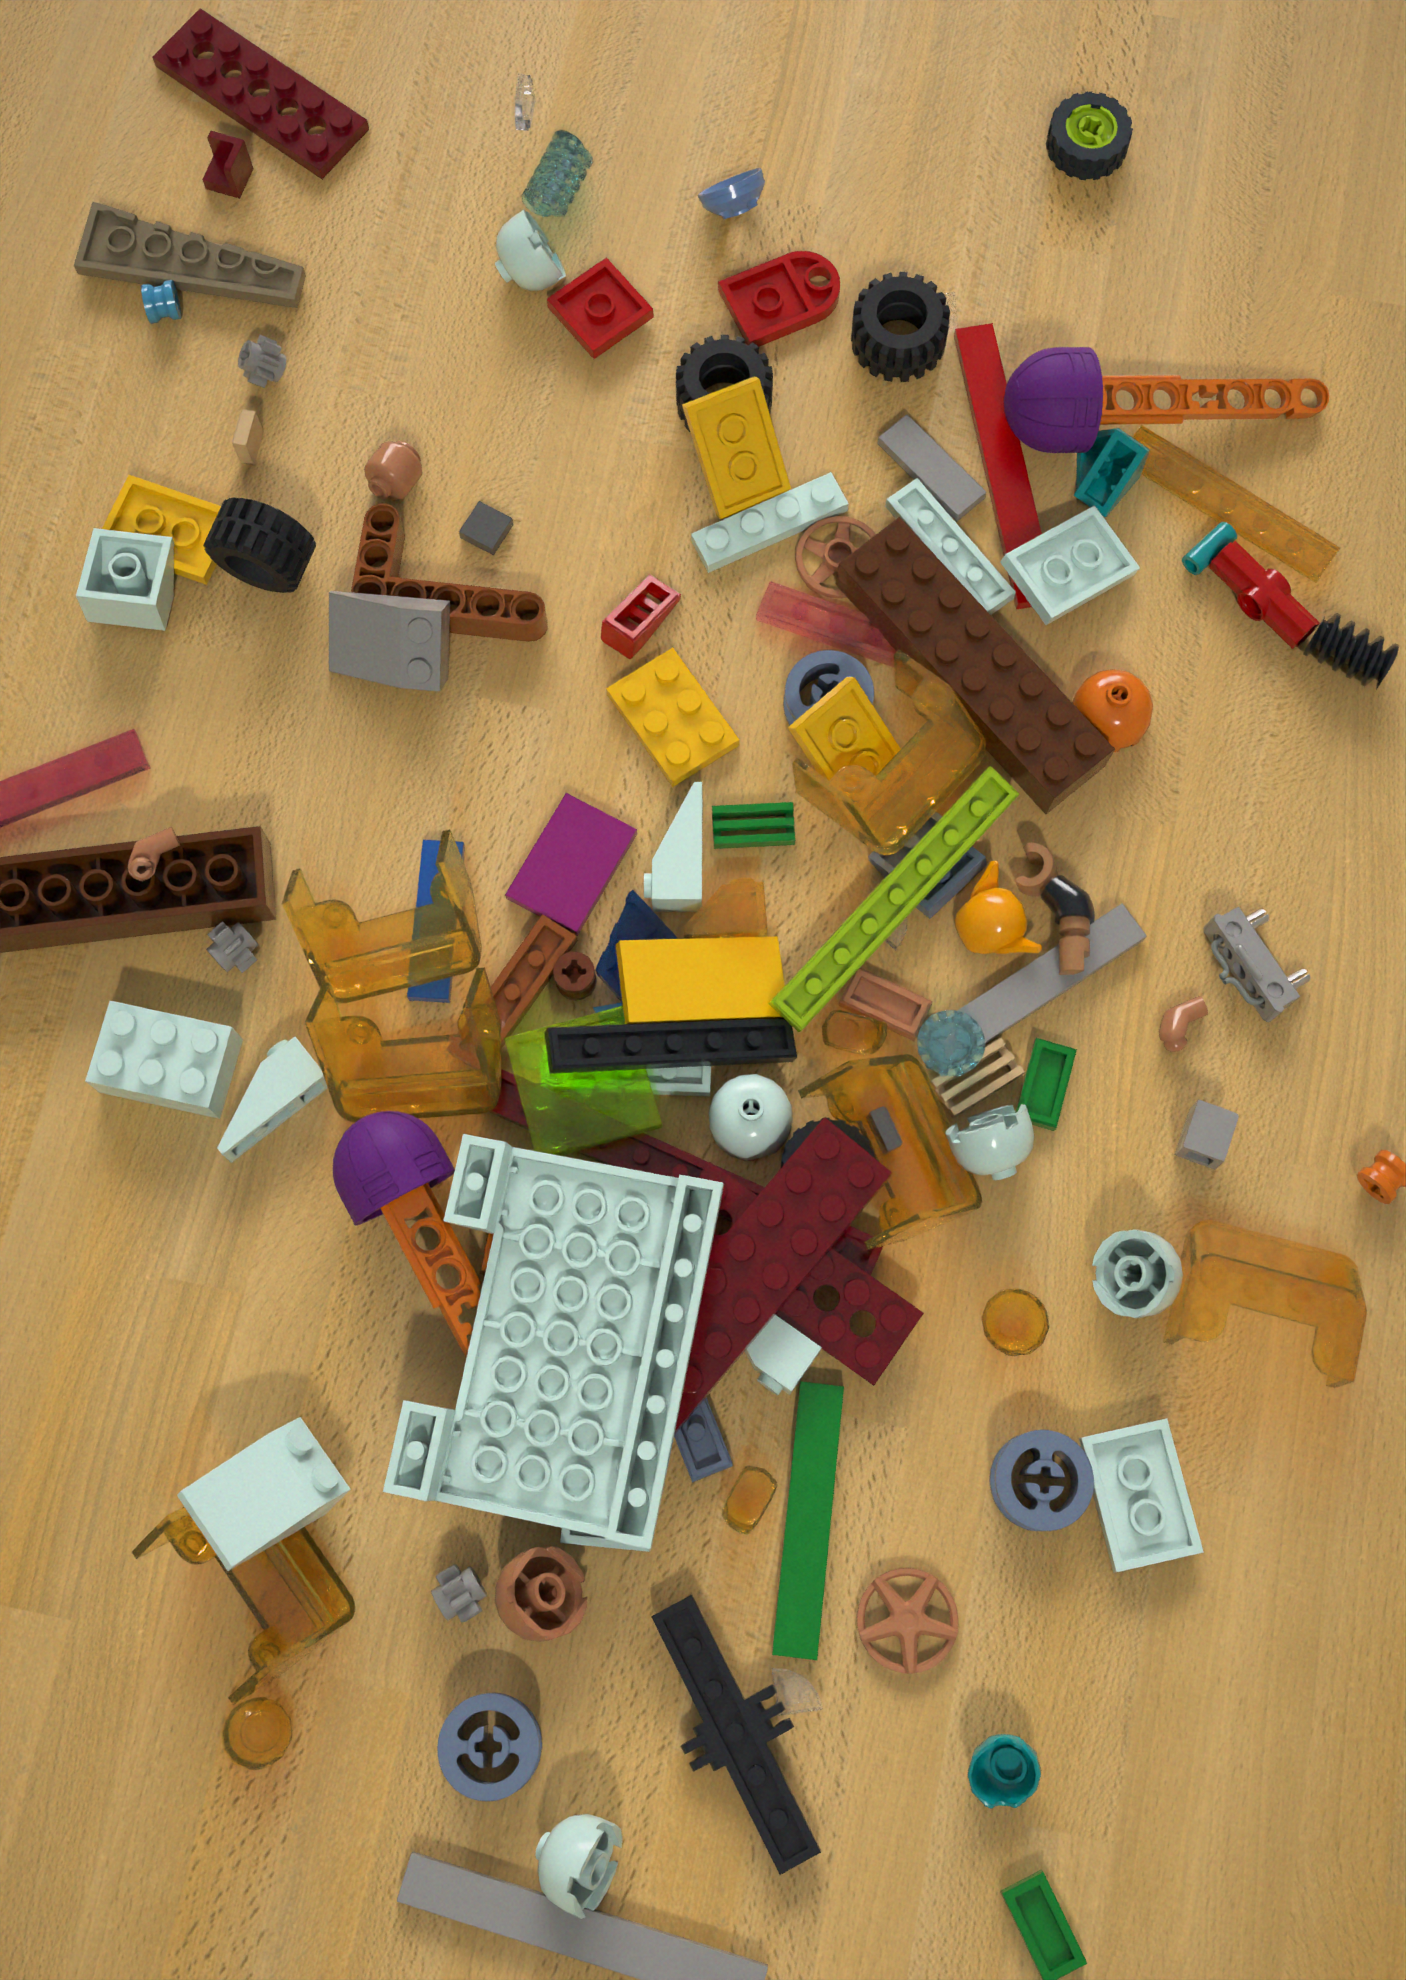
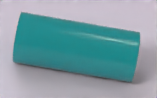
(1209, 547)

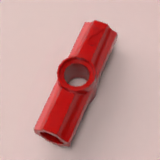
(1264, 594)

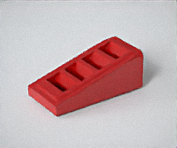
(625, 635)

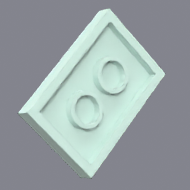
(1069, 565)
(1141, 1496)

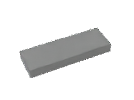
(932, 466)

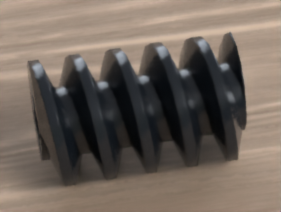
(1352, 650)

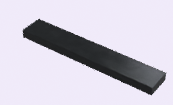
(669, 1045)

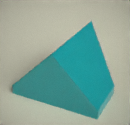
(1109, 469)

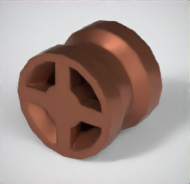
(575, 985)

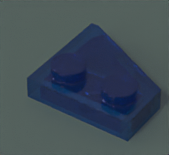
(635, 923)

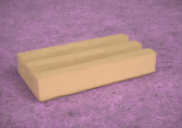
(1006, 1058)

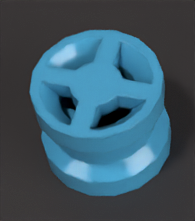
(161, 301)

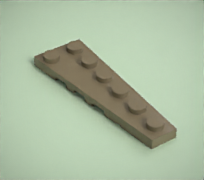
(139, 252)

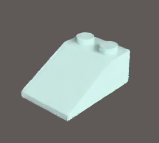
(264, 1493)

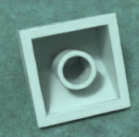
(127, 579)

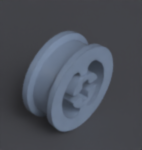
(830, 669)
(1039, 1515)
(453, 1745)

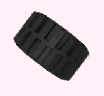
(900, 300)
(720, 363)
(259, 545)

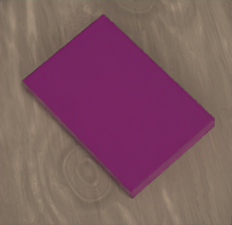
(571, 863)

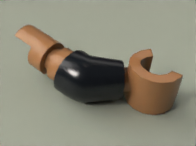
(1069, 904)

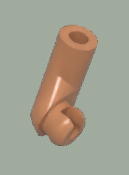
(1176, 1020)

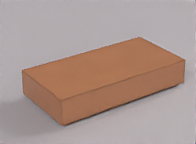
(887, 1002)

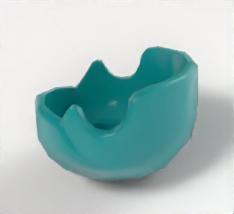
(1004, 1771)

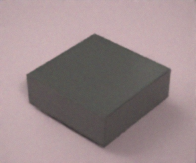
(486, 528)
(884, 1130)

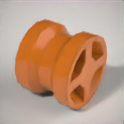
(1383, 1176)

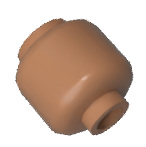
(393, 470)

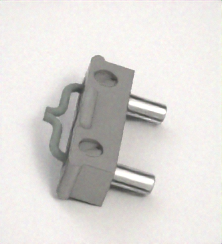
(1251, 963)

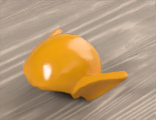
(993, 919)

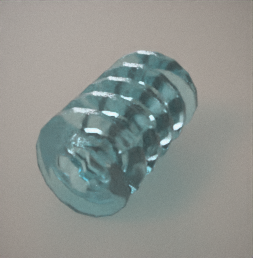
(557, 176)

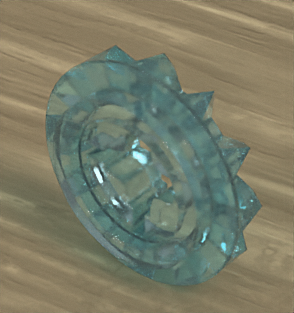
(968, 1035)

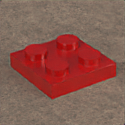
(600, 308)

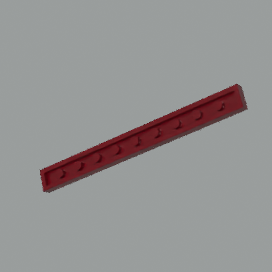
(657, 1157)

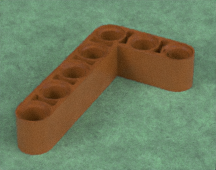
(471, 599)

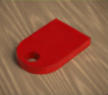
(779, 297)

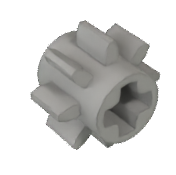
(262, 361)
(232, 947)
(458, 1593)

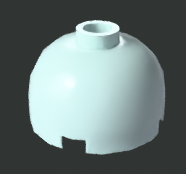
(526, 254)
(745, 1134)
(993, 1141)
(1137, 1273)
(576, 1863)

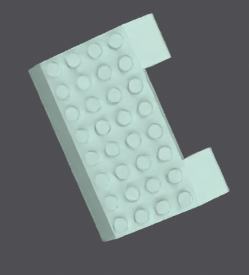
(571, 1343)

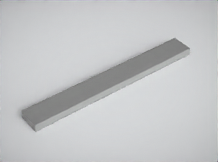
(534, 1919)

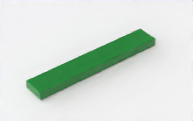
(808, 1521)

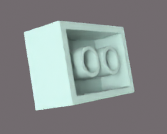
(164, 1059)

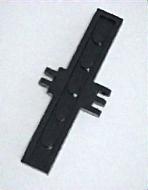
(736, 1734)

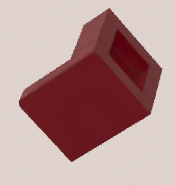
(229, 166)

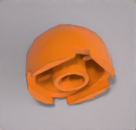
(1116, 706)

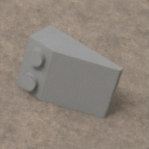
(390, 639)

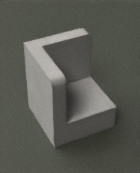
(1207, 1134)

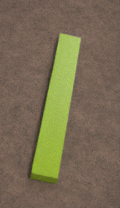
(893, 899)

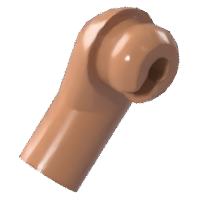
(148, 852)

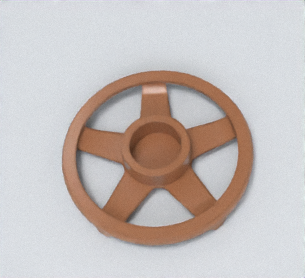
(831, 553)
(907, 1620)

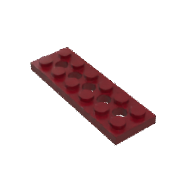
(261, 113)
(857, 1292)

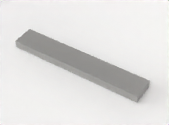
(1040, 980)

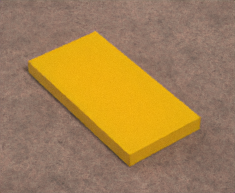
(699, 979)

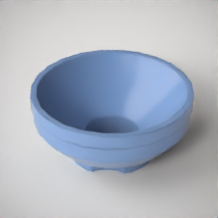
(734, 194)

